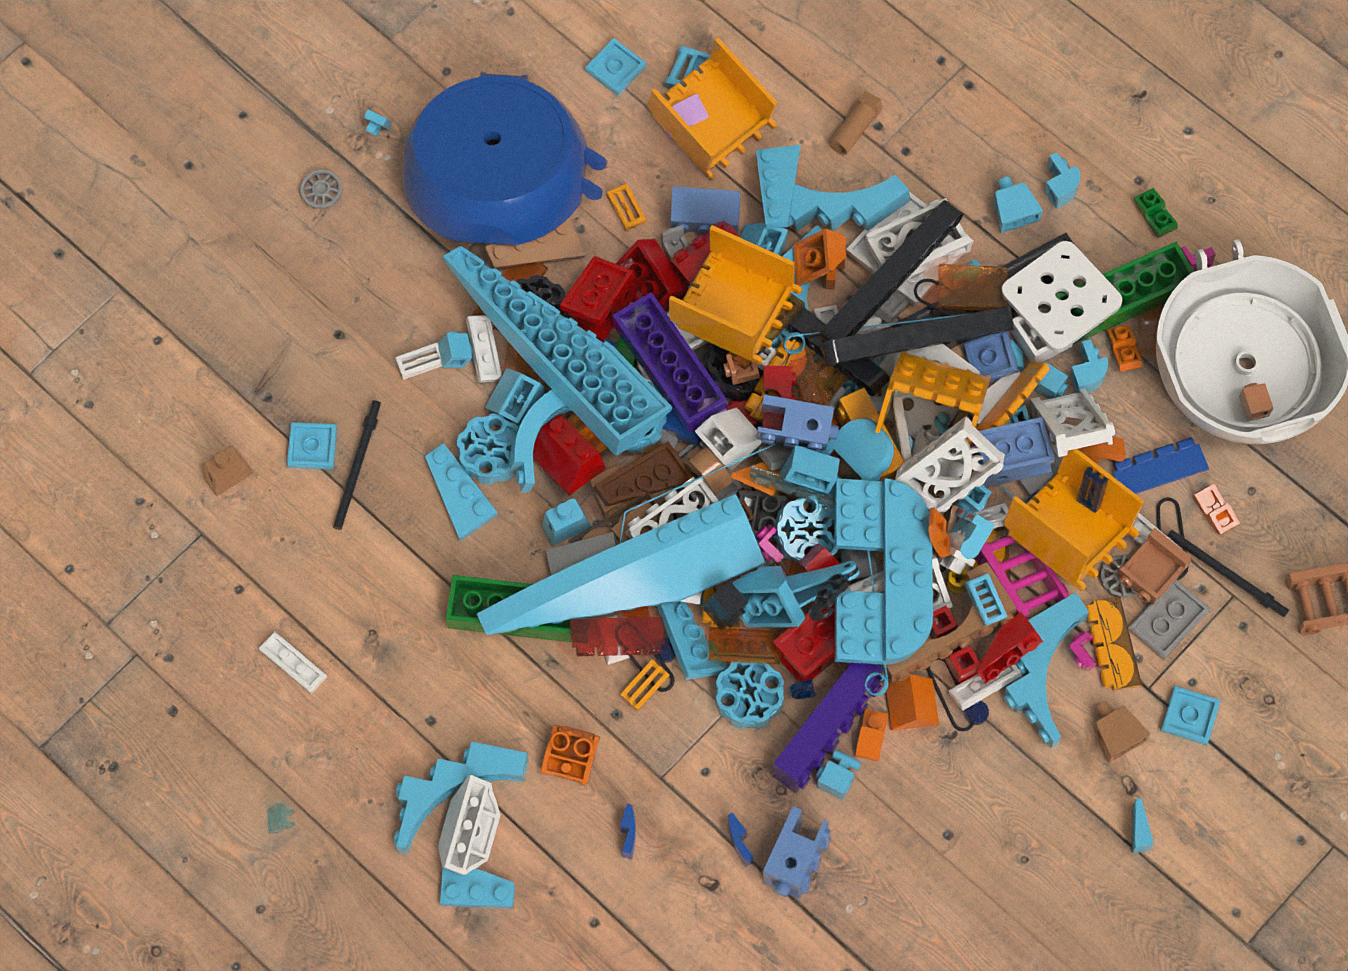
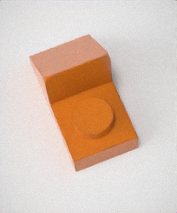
(871, 735)

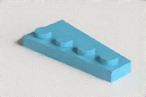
(777, 182)
(461, 496)
(688, 641)

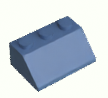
(700, 208)

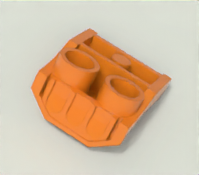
(570, 753)

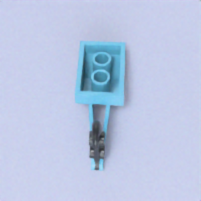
(779, 599)

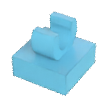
(377, 121)

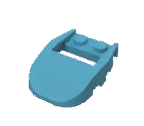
(863, 448)

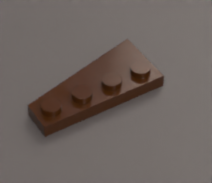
(647, 475)

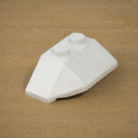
(469, 826)

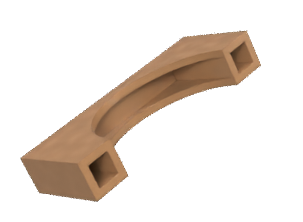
(961, 637)

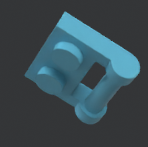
(684, 53)

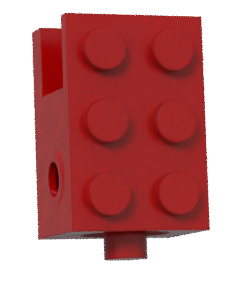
(598, 295)
(809, 647)

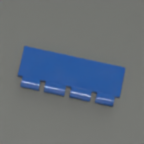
(1164, 469)

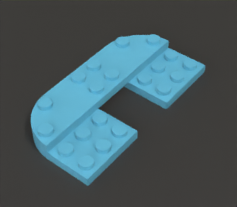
(895, 521)

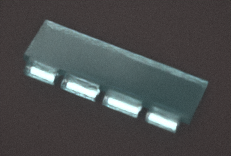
(767, 478)

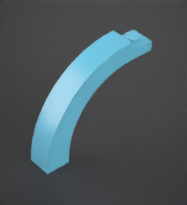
(522, 447)

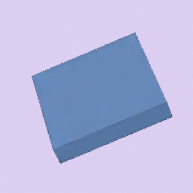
(992, 355)

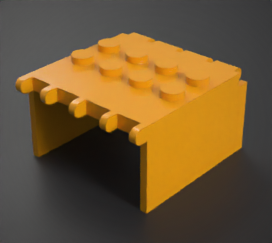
(735, 107)
(736, 296)
(936, 382)
(1065, 531)

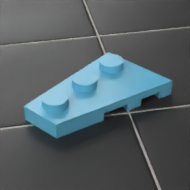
(476, 890)

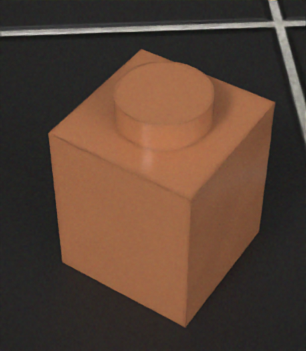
(1255, 401)

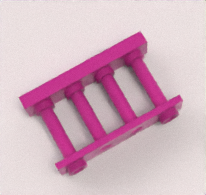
(1056, 589)

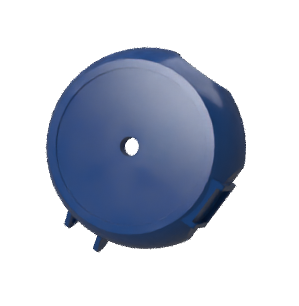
(504, 189)

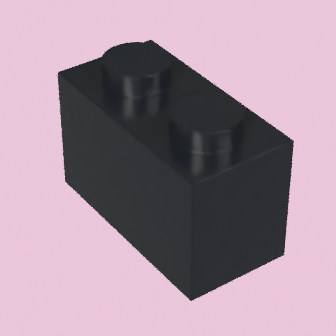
(726, 606)

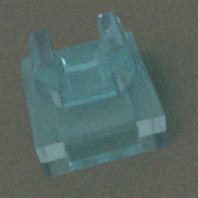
(278, 818)

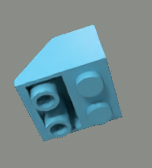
(769, 239)
(514, 396)
(810, 469)

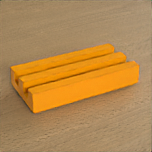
(633, 222)
(658, 669)

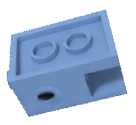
(803, 424)
(1025, 450)
(795, 857)

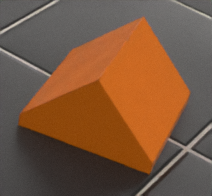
(912, 703)

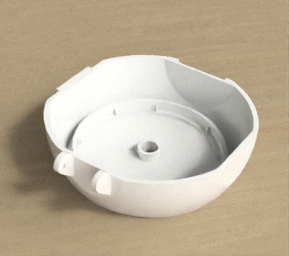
(1258, 313)

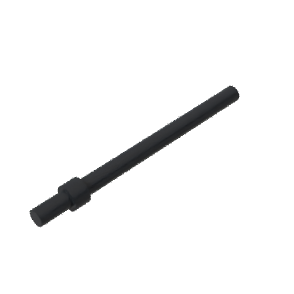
(369, 424)
(1266, 599)

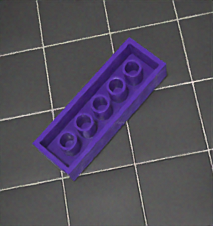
(668, 361)
(826, 725)

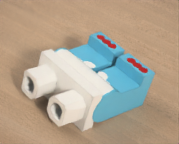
(966, 540)

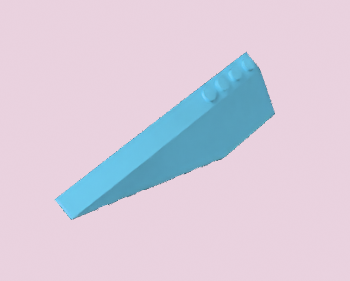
(572, 361)
(640, 572)

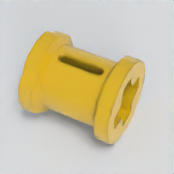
(956, 588)

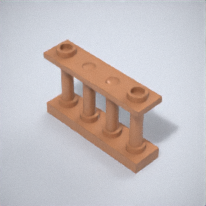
(1323, 577)

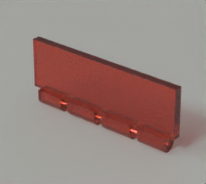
(611, 633)

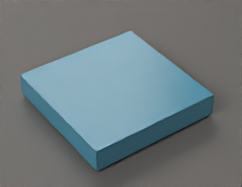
(615, 66)
(312, 445)
(1190, 715)

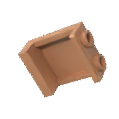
(1154, 567)

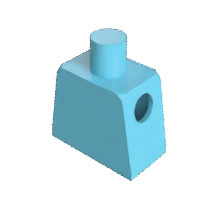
(1015, 206)
(565, 520)

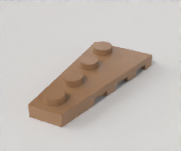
(556, 245)

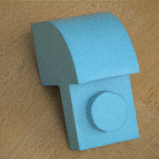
(1065, 182)
(1093, 370)

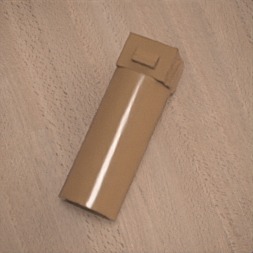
(856, 123)

